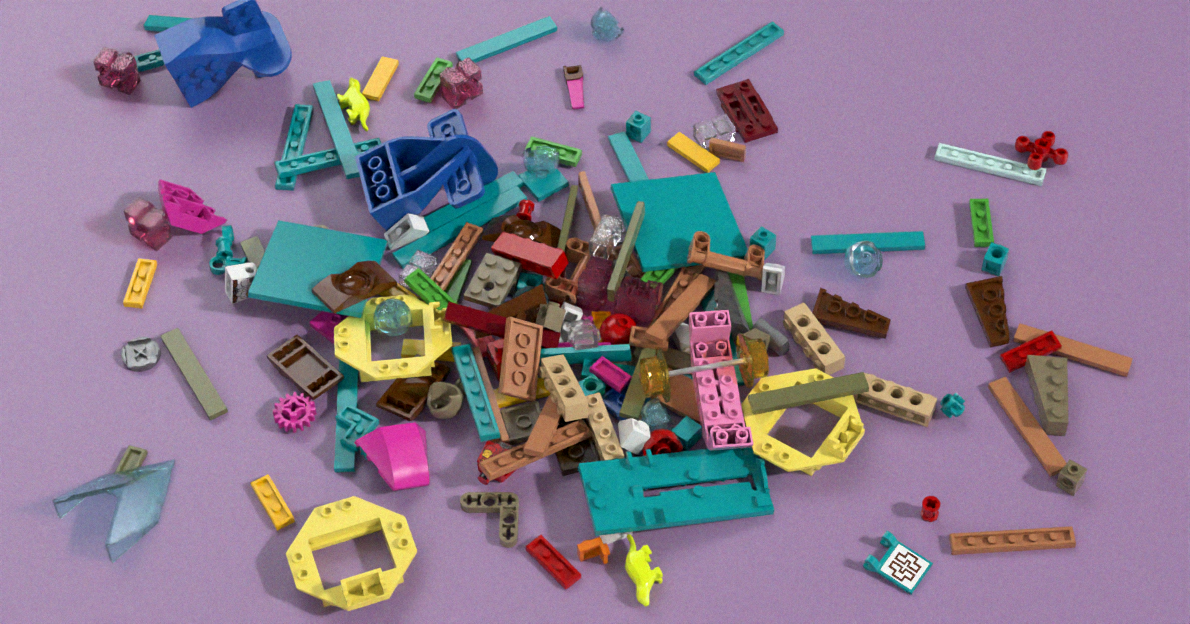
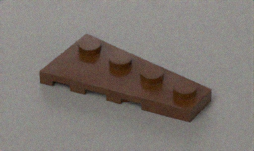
(521, 307)
(990, 308)
(838, 313)

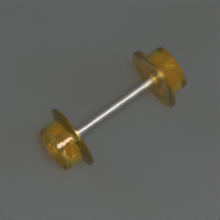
(751, 359)

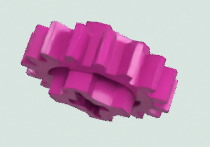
(294, 412)

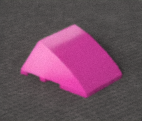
(186, 208)
(398, 454)

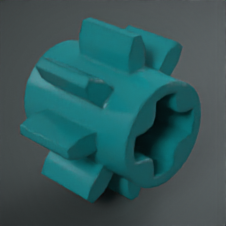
(952, 405)

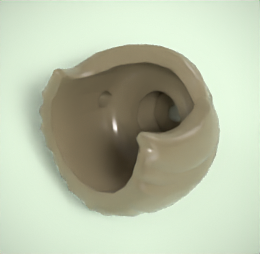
(444, 400)

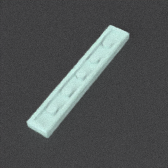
(989, 164)

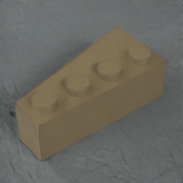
(1050, 388)

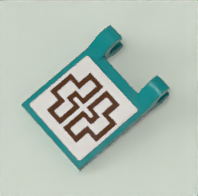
(899, 564)

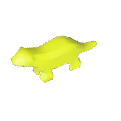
(357, 104)
(640, 572)

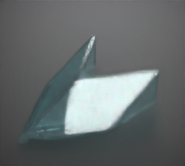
(138, 507)

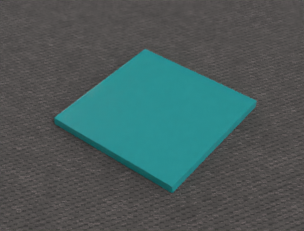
(674, 213)
(303, 257)

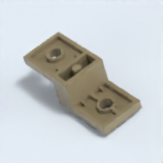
(495, 273)

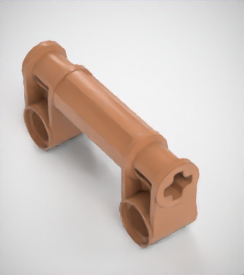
(700, 253)
(562, 289)

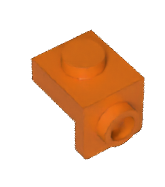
(592, 548)

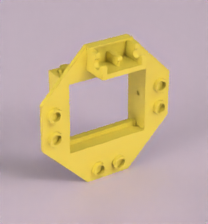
(353, 341)
(834, 448)
(340, 523)

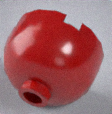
(617, 329)
(662, 442)

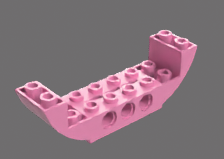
(716, 388)

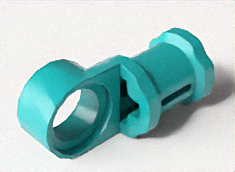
(225, 242)
(226, 261)

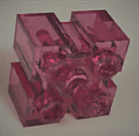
(117, 70)
(461, 83)
(148, 223)
(594, 284)
(638, 298)

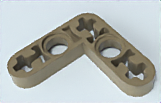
(504, 509)

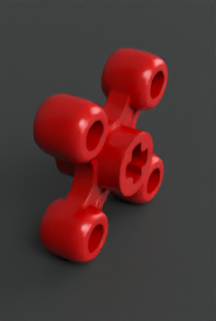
(1041, 150)

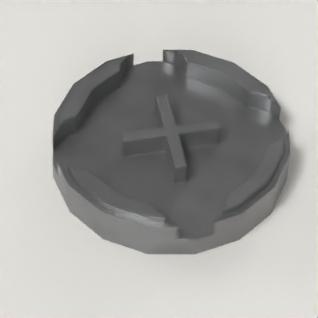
(141, 354)

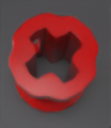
(524, 210)
(930, 508)

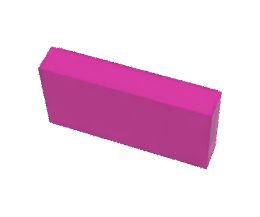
(610, 374)

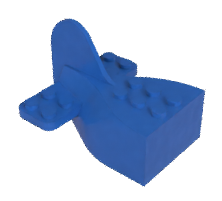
(212, 48)
(411, 170)

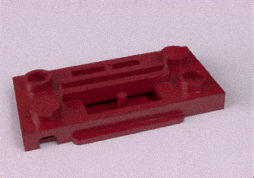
(746, 111)

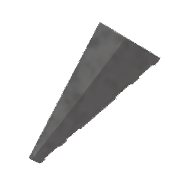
(727, 300)

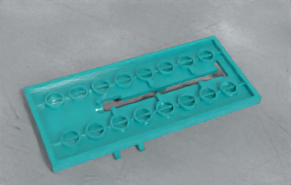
(617, 487)

